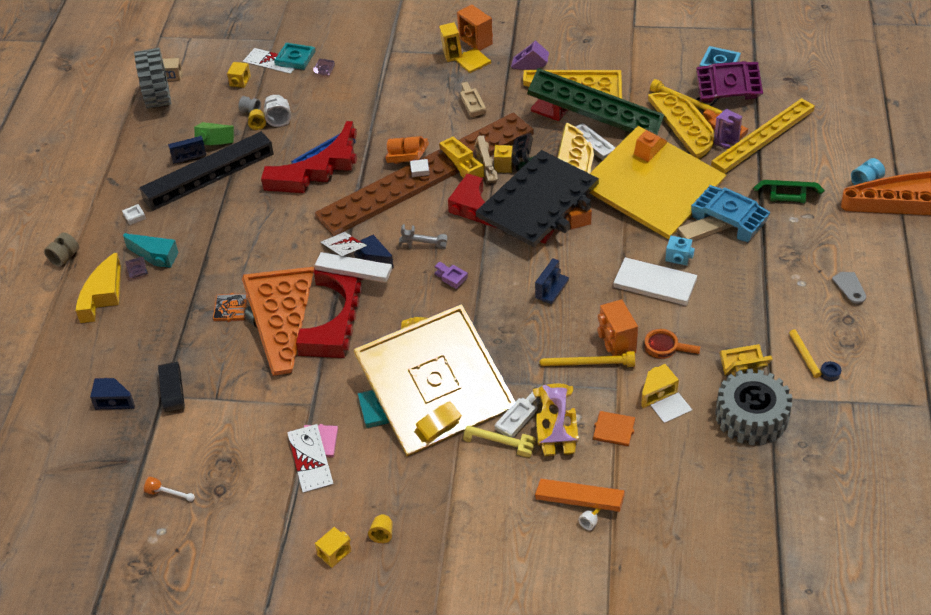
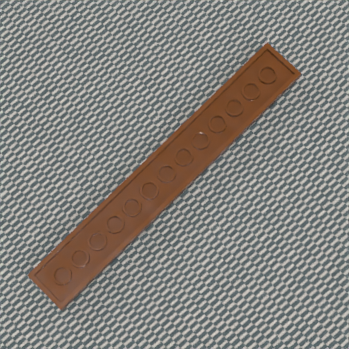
(401, 185)

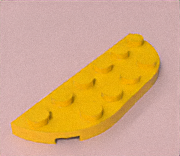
(685, 122)
(575, 148)

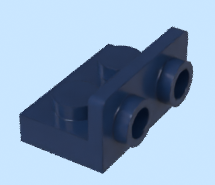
(187, 149)
(550, 282)

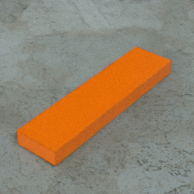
(580, 495)

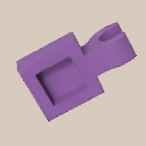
(452, 276)

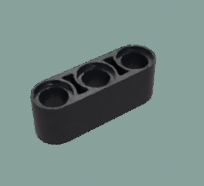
(171, 386)

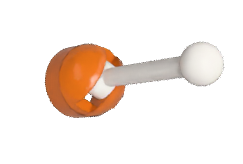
(154, 486)

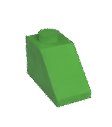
(214, 133)

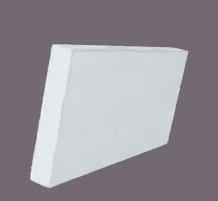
(655, 281)

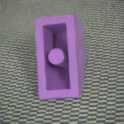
(531, 57)

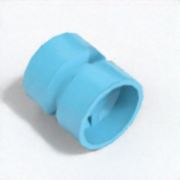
(868, 171)

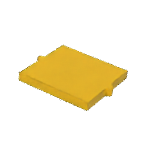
(473, 60)

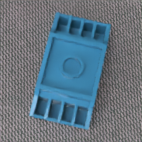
(732, 209)

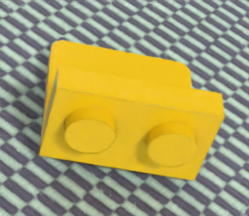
(743, 358)

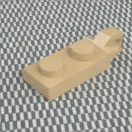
(472, 100)
(482, 152)

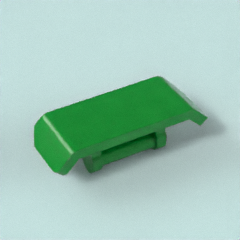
(789, 197)

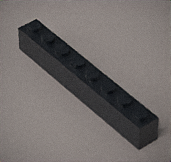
(206, 171)

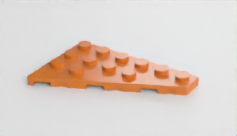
(279, 308)

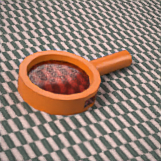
(664, 344)

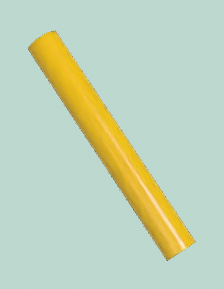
(805, 353)

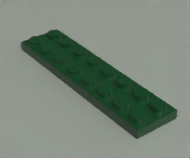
(593, 103)

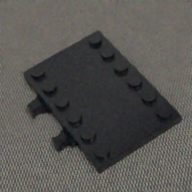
(538, 198)

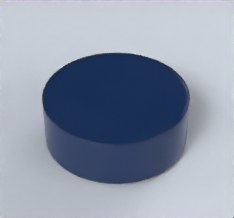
(830, 371)

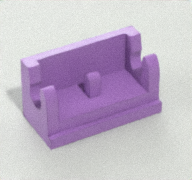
(727, 129)

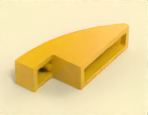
(100, 289)

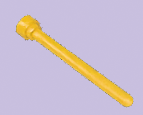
(657, 86)
(627, 359)

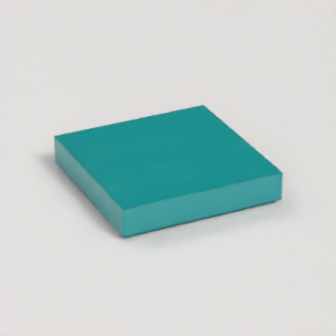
(294, 56)

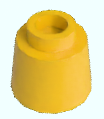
(256, 119)
(381, 529)

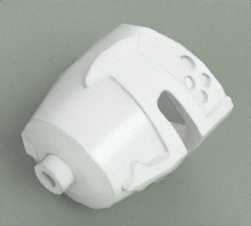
(277, 111)

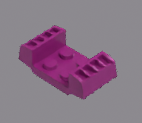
(729, 80)

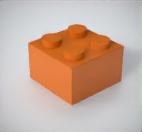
(475, 27)
(617, 328)

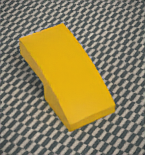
(438, 420)

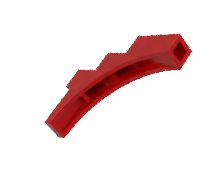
(297, 176)

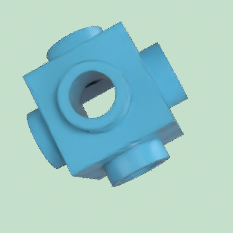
(679, 250)

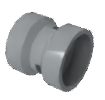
(247, 104)

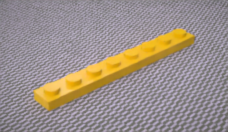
(762, 136)

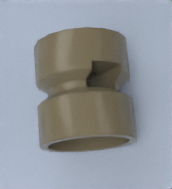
(61, 249)

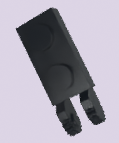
(522, 148)

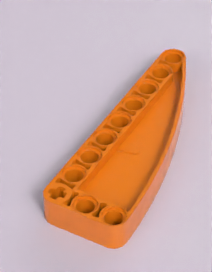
(891, 194)

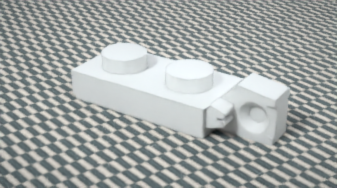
(517, 416)

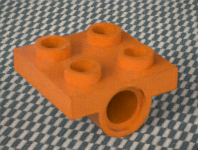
(405, 149)

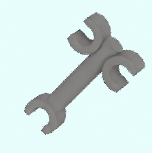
(408, 237)

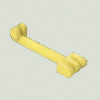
(524, 445)

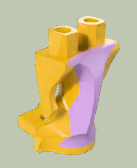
(557, 432)

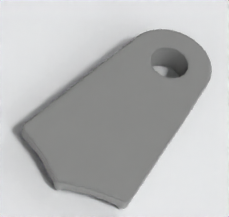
(850, 286)

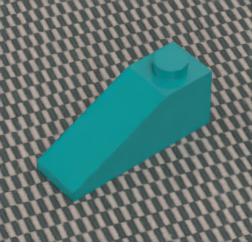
(154, 250)

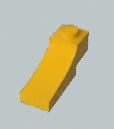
(462, 157)

